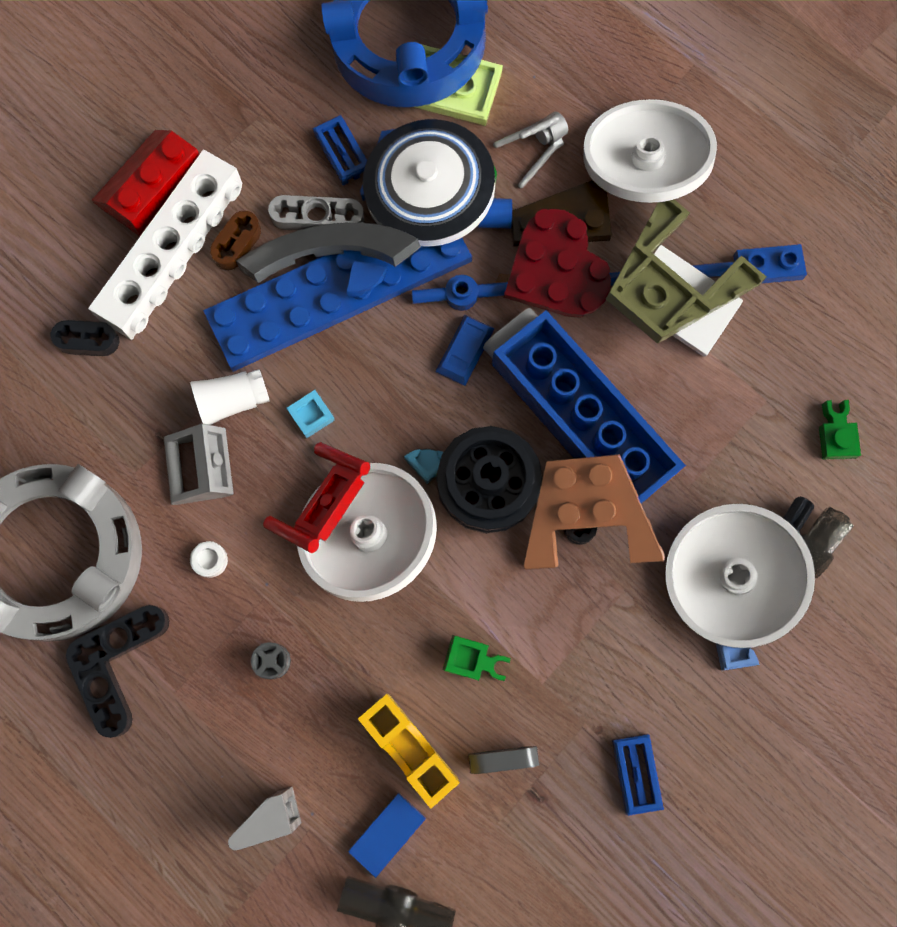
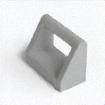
(211, 464)
(271, 820)

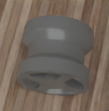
(265, 657)

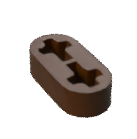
(233, 238)

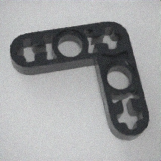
(100, 666)

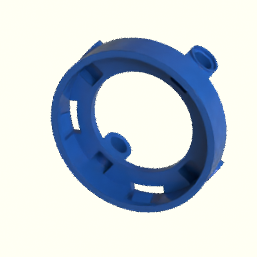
(412, 77)

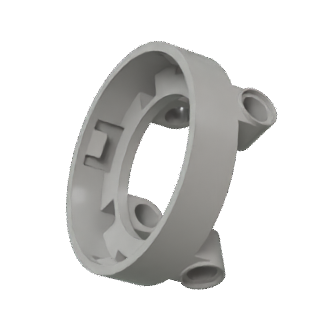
(98, 589)

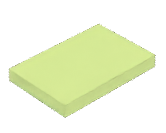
(474, 98)

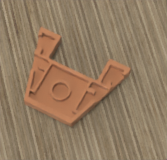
(589, 495)

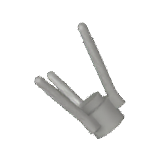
(547, 130)

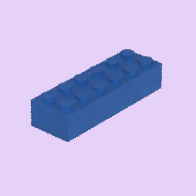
(582, 403)

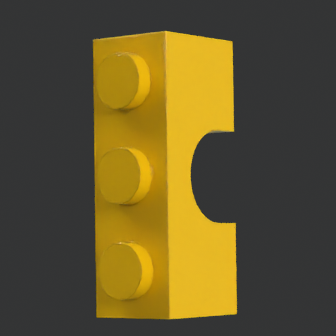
(410, 750)

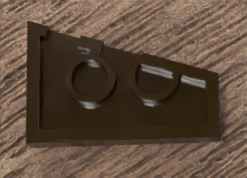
(584, 201)

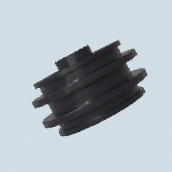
(482, 515)

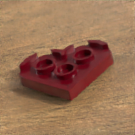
(556, 268)

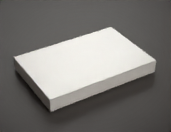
(706, 331)

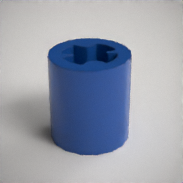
(498, 215)

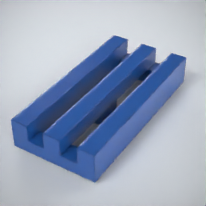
(353, 171)
(642, 806)

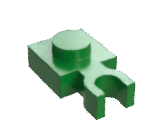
(837, 436)
(470, 658)

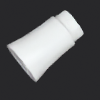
(228, 395)

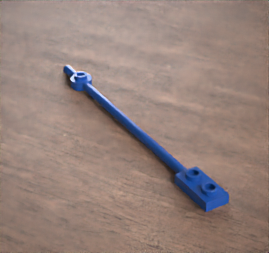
(776, 263)

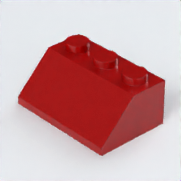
(146, 180)

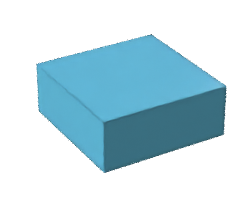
(310, 414)

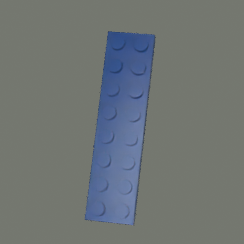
(316, 299)

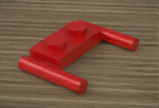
(327, 503)

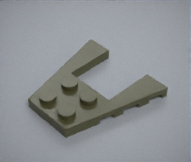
(657, 296)

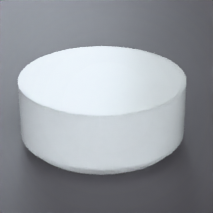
(208, 559)

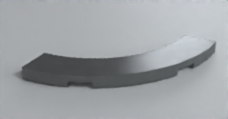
(329, 239)

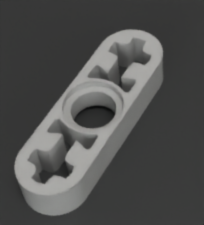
(292, 222)

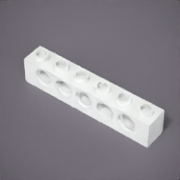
(167, 226)

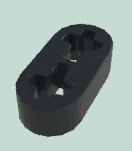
(85, 331)

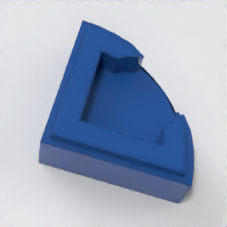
(364, 278)

